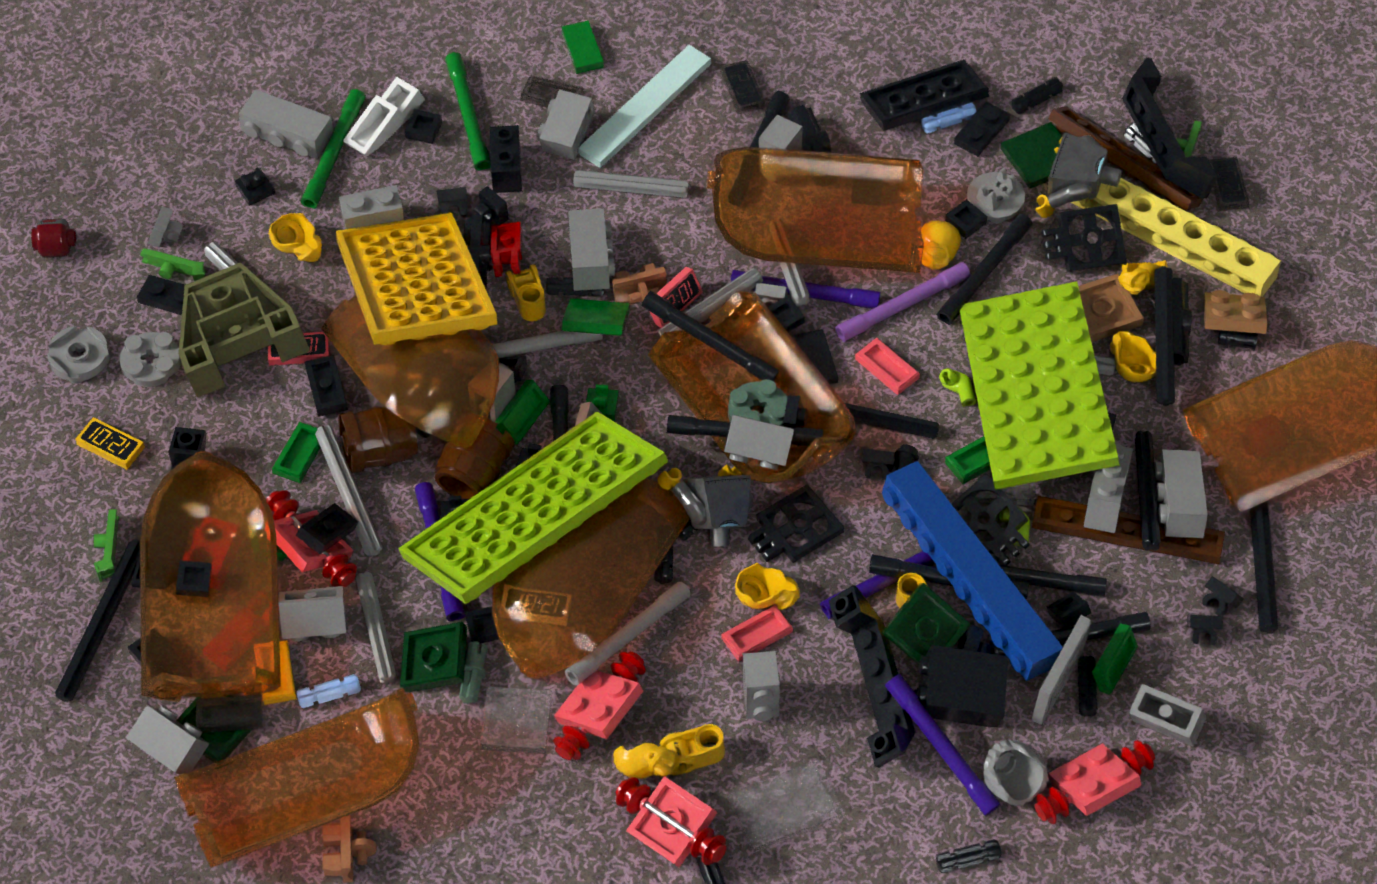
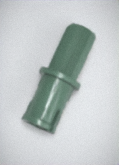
(473, 672)

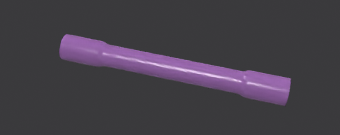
(861, 322)

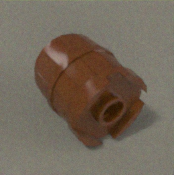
(376, 438)
(474, 468)

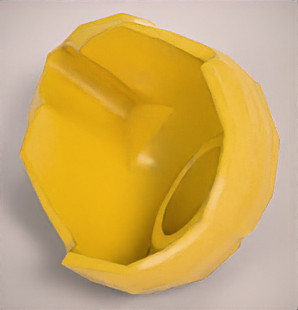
(297, 236)
(940, 243)
(1139, 276)
(1133, 357)
(764, 587)
(644, 761)

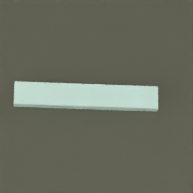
(644, 106)

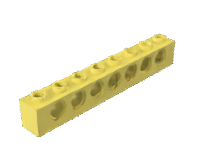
(1188, 237)

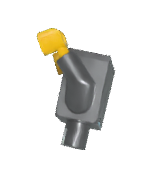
(1076, 173)
(713, 501)

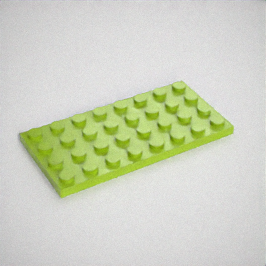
(1037, 386)
(532, 506)

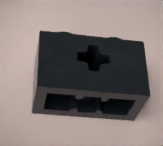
(505, 159)

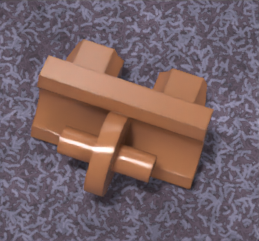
(636, 286)
(342, 835)

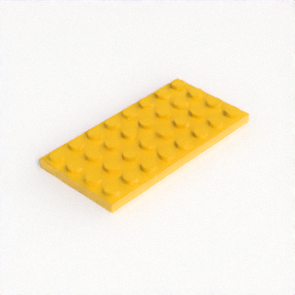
(415, 279)

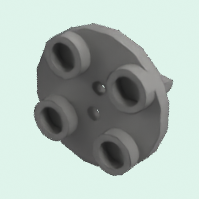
(989, 188)

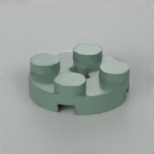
(758, 394)

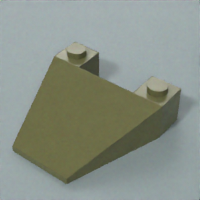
(230, 318)

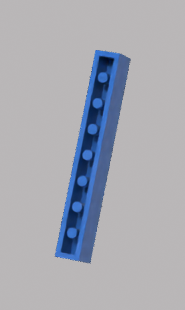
(971, 571)

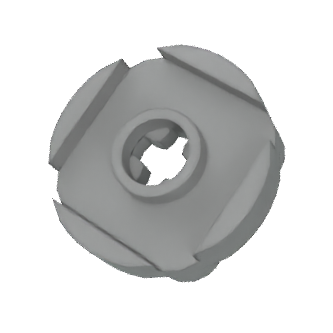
(150, 343)
(83, 367)

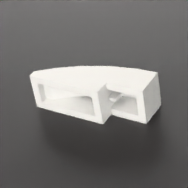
(384, 117)

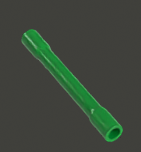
(477, 145)
(318, 182)

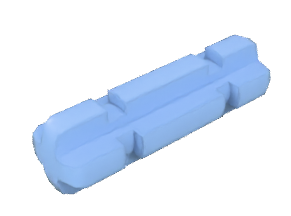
(948, 118)
(328, 691)

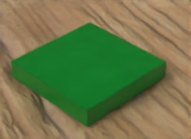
(595, 317)

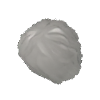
(1014, 772)

